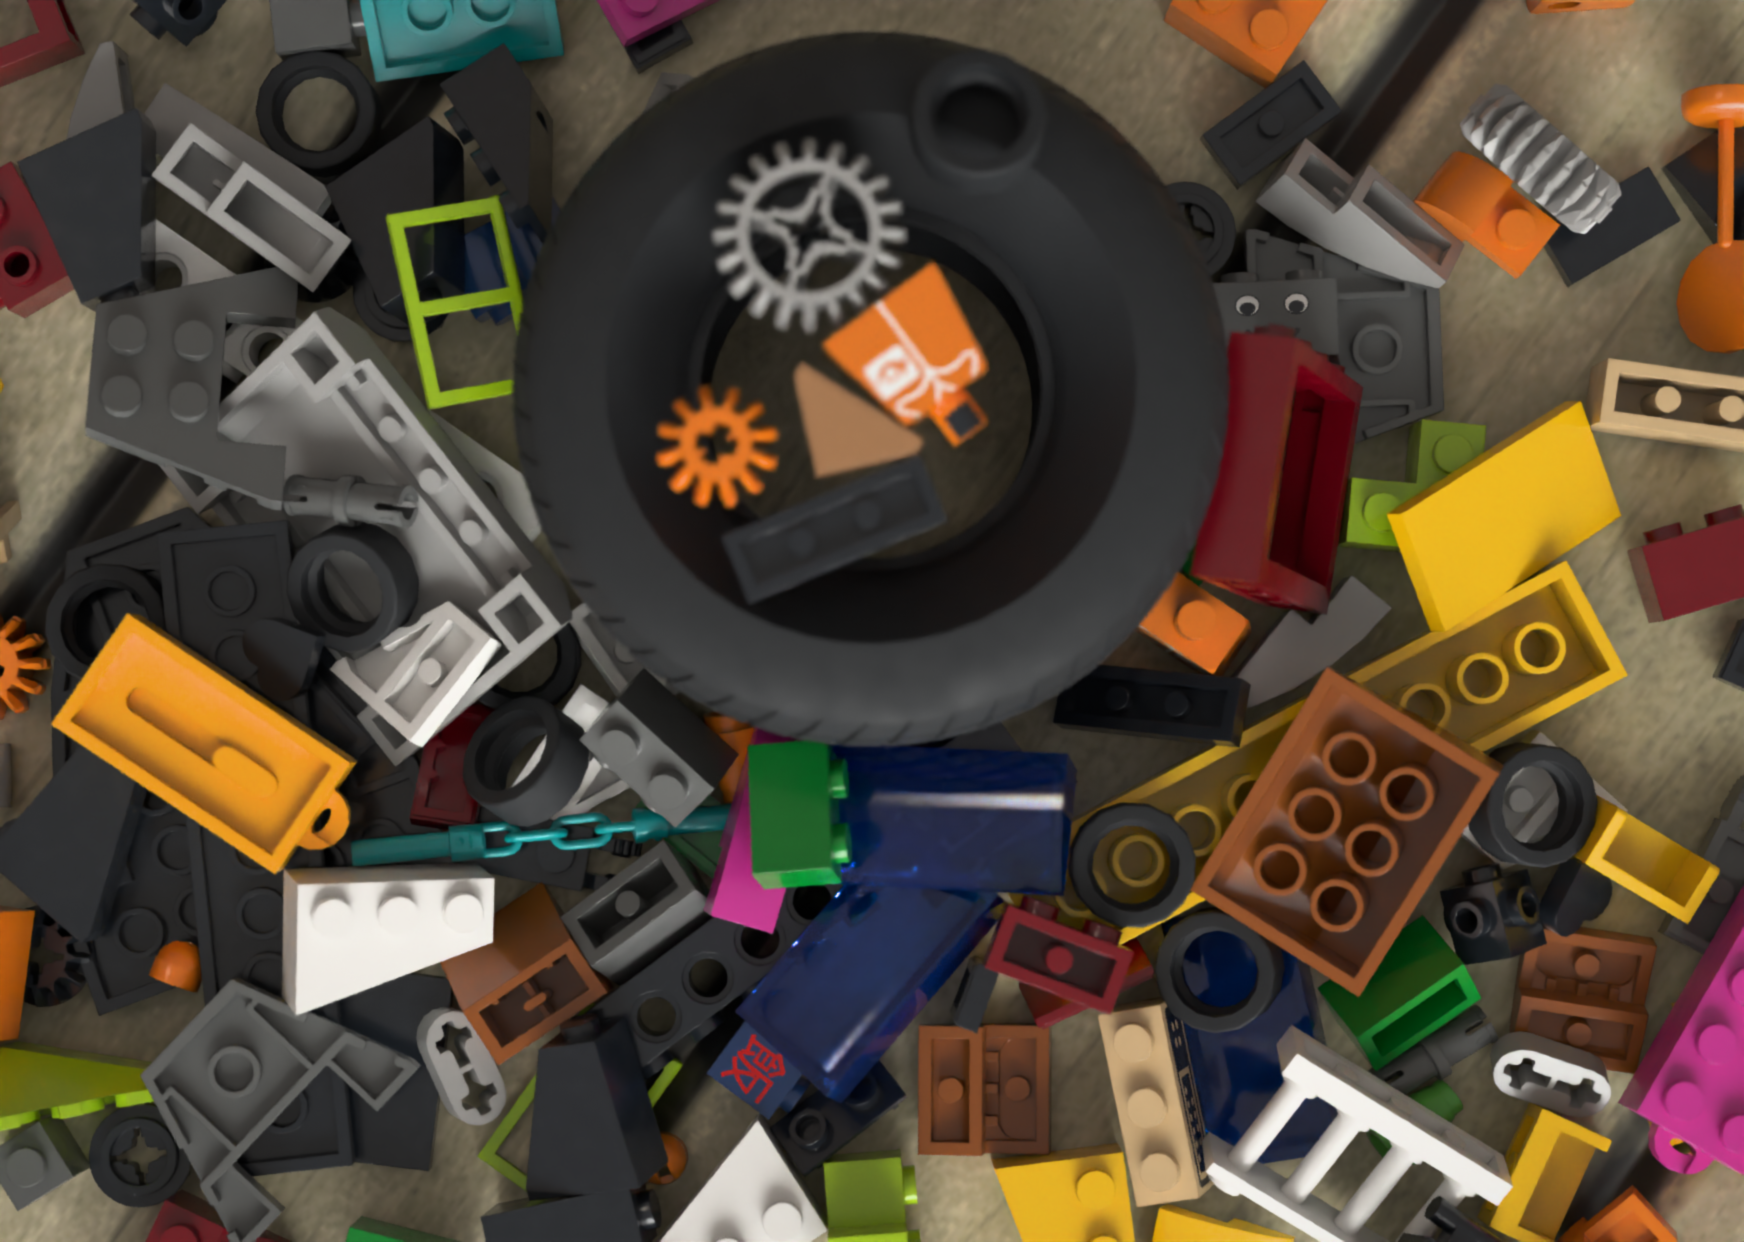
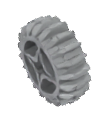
(1540, 159)
(778, 223)

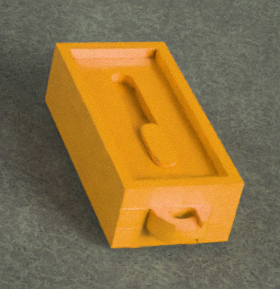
(209, 745)

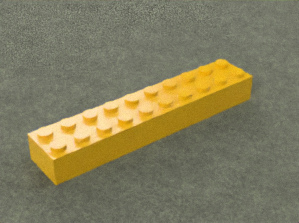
(1478, 680)

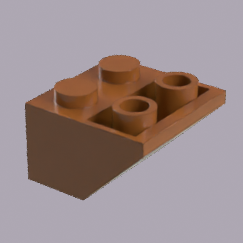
(525, 977)

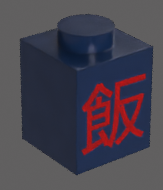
(758, 1073)

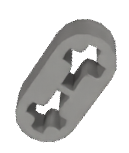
(448, 1072)
(1548, 1076)

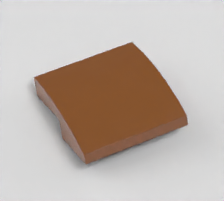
(1587, 993)
(984, 1089)

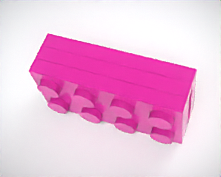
(1695, 1066)

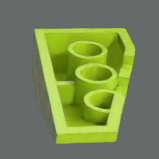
(64, 1082)

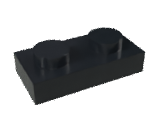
(1270, 124)

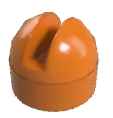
(178, 966)
(676, 1157)

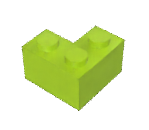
(1432, 454)
(869, 1197)

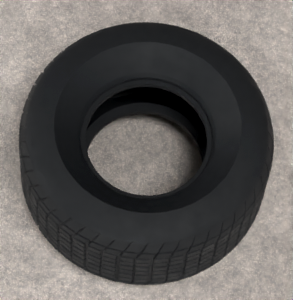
(1075, 258)

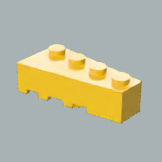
(1068, 1195)

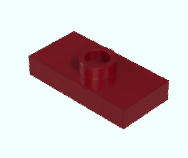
(440, 789)

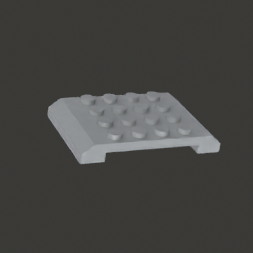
(353, 414)

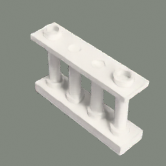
(1361, 1104)

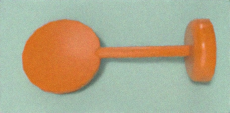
(1713, 284)

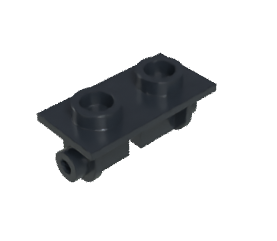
(825, 1126)

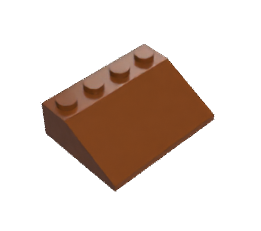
(1346, 829)

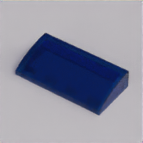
(958, 818)
(864, 976)
(1241, 1067)

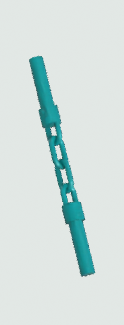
(469, 840)

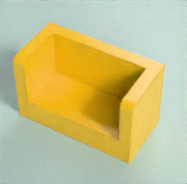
(1647, 862)
(1545, 1171)

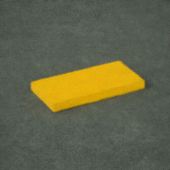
(1504, 515)

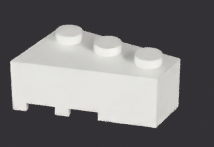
(376, 924)
(751, 1197)

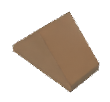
(846, 431)

